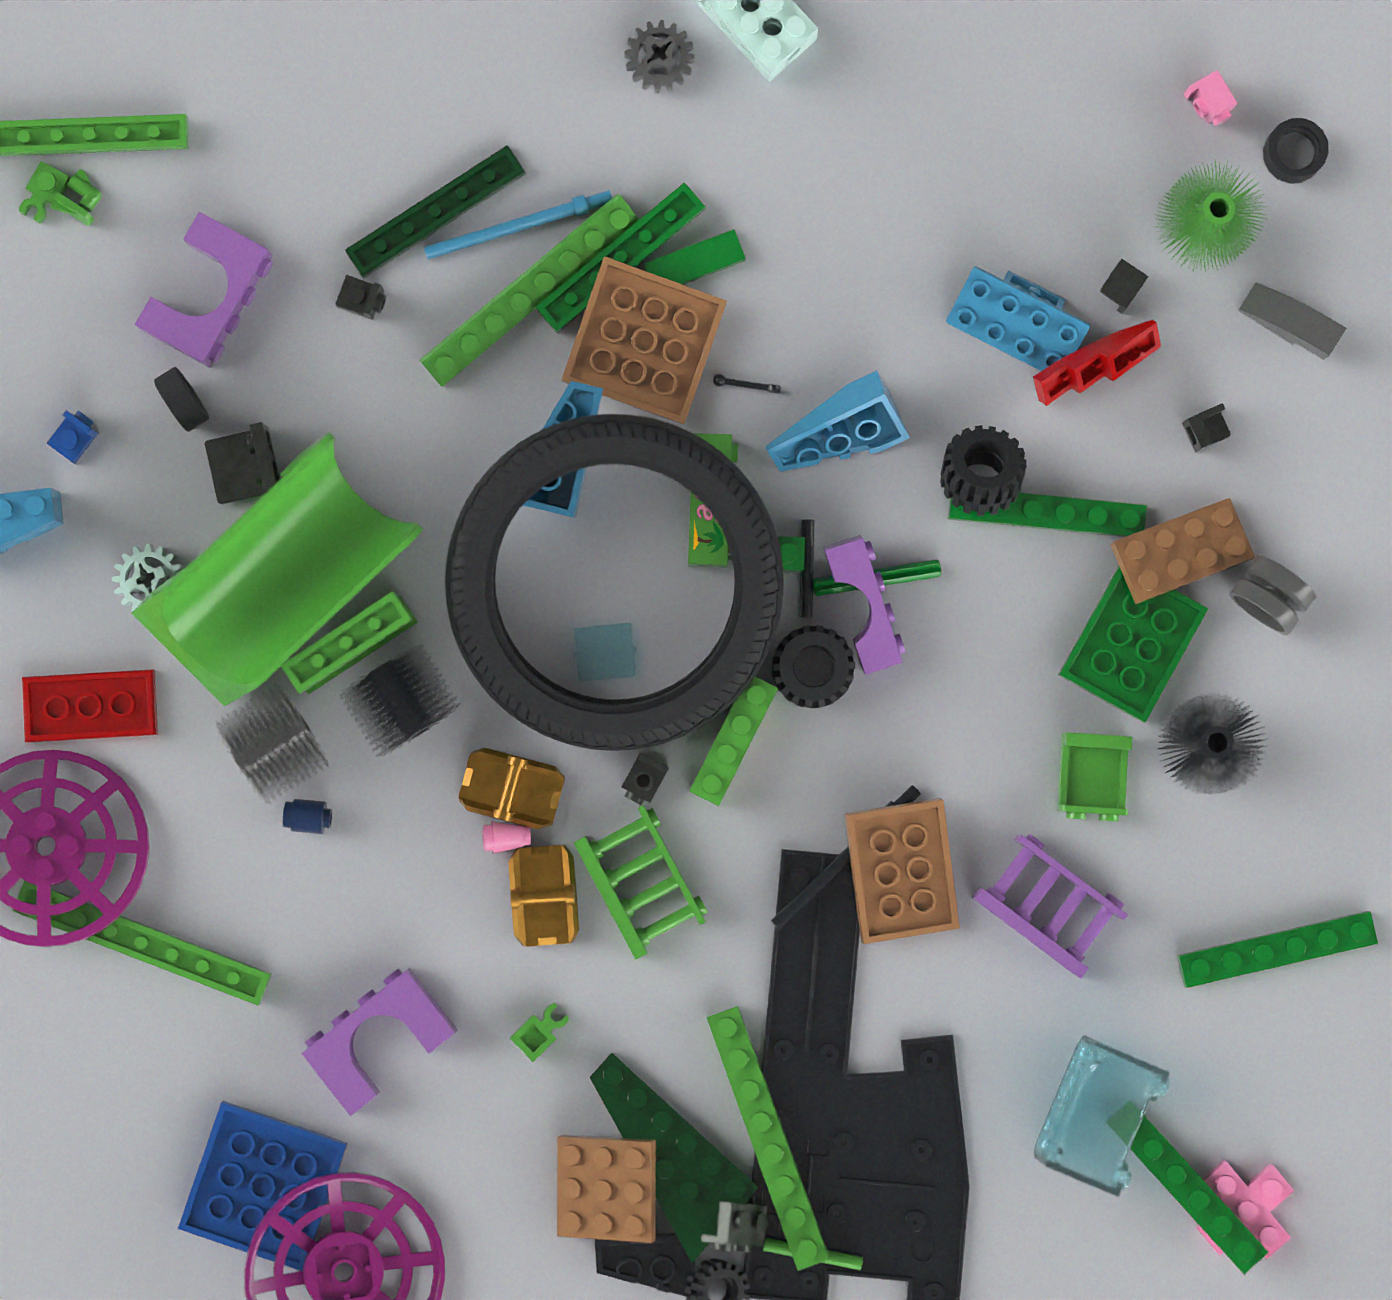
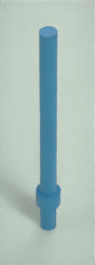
(580, 206)

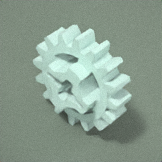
(143, 566)

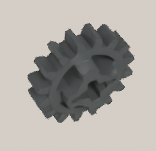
(668, 46)

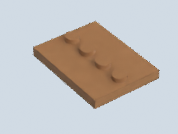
(902, 870)

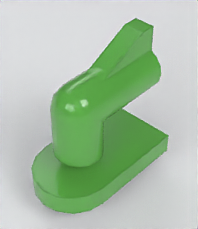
(91, 197)

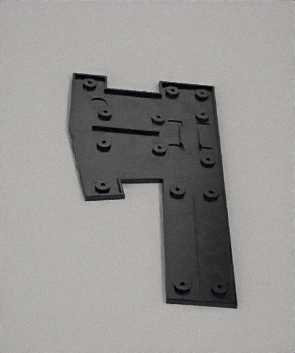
(884, 1116)

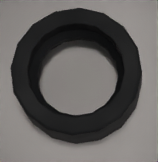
(1313, 133)
(181, 399)

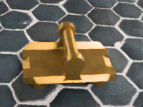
(511, 788)
(543, 895)

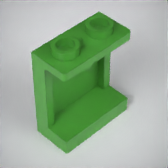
(1093, 775)

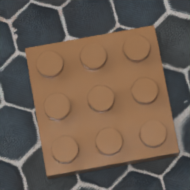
(606, 1188)

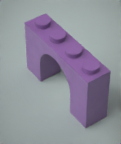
(203, 335)
(334, 1055)

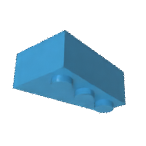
(28, 515)

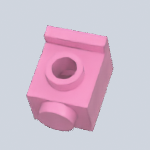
(1212, 98)

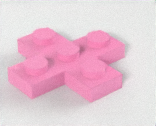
(1251, 1203)

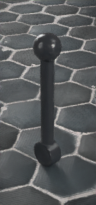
(719, 380)

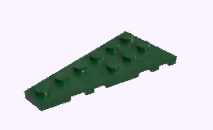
(689, 1169)

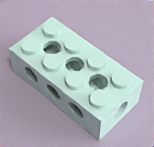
(747, 29)

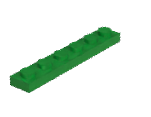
(630, 248)
(1063, 515)
(1277, 949)
(1196, 1197)

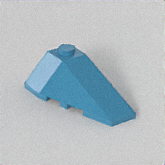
(848, 422)
(564, 493)

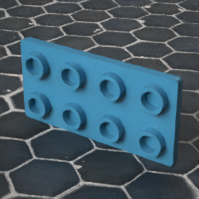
(1017, 318)

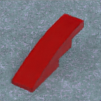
(1104, 357)

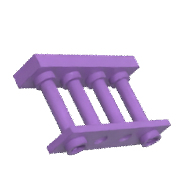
(1020, 916)

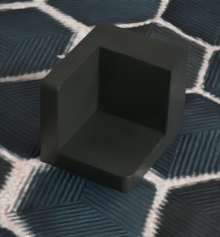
(1123, 284)
(1206, 428)

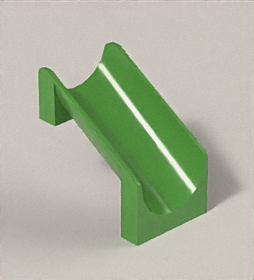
(273, 576)

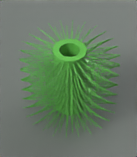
(1210, 216)

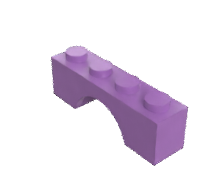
(876, 643)

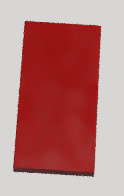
(89, 706)

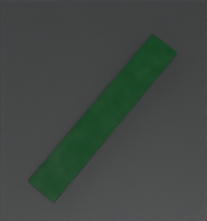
(435, 211)

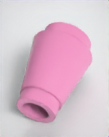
(504, 837)

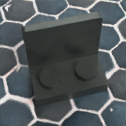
(242, 464)

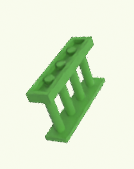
(349, 643)
(608, 879)

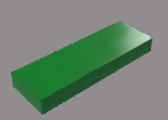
(699, 259)

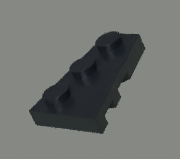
(653, 1264)

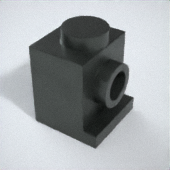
(647, 766)

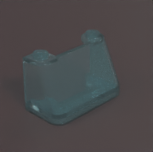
(1098, 1114)

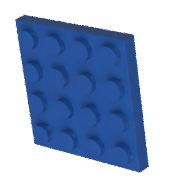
(247, 1170)

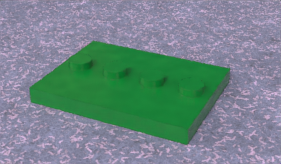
(1132, 647)

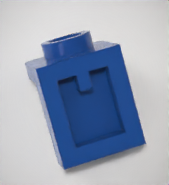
(73, 436)

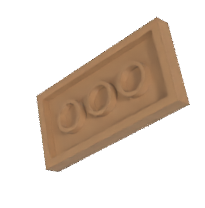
(1182, 550)

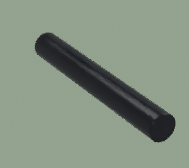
(806, 575)

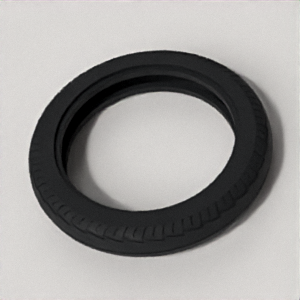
(600, 721)

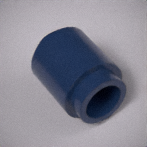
(307, 816)

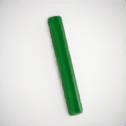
(890, 576)

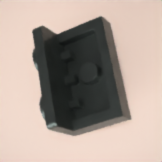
(739, 1227)

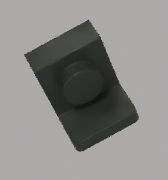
(361, 297)

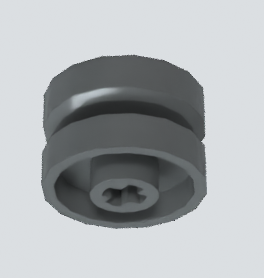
(1272, 595)

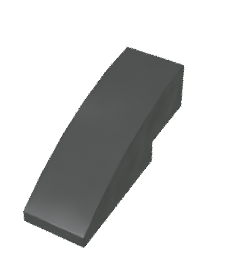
(1292, 320)

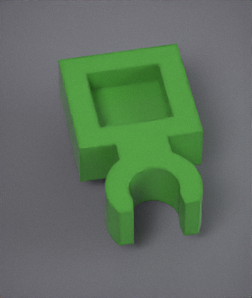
(43, 186)
(536, 1035)

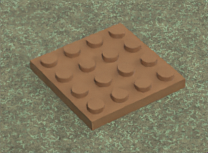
(644, 340)

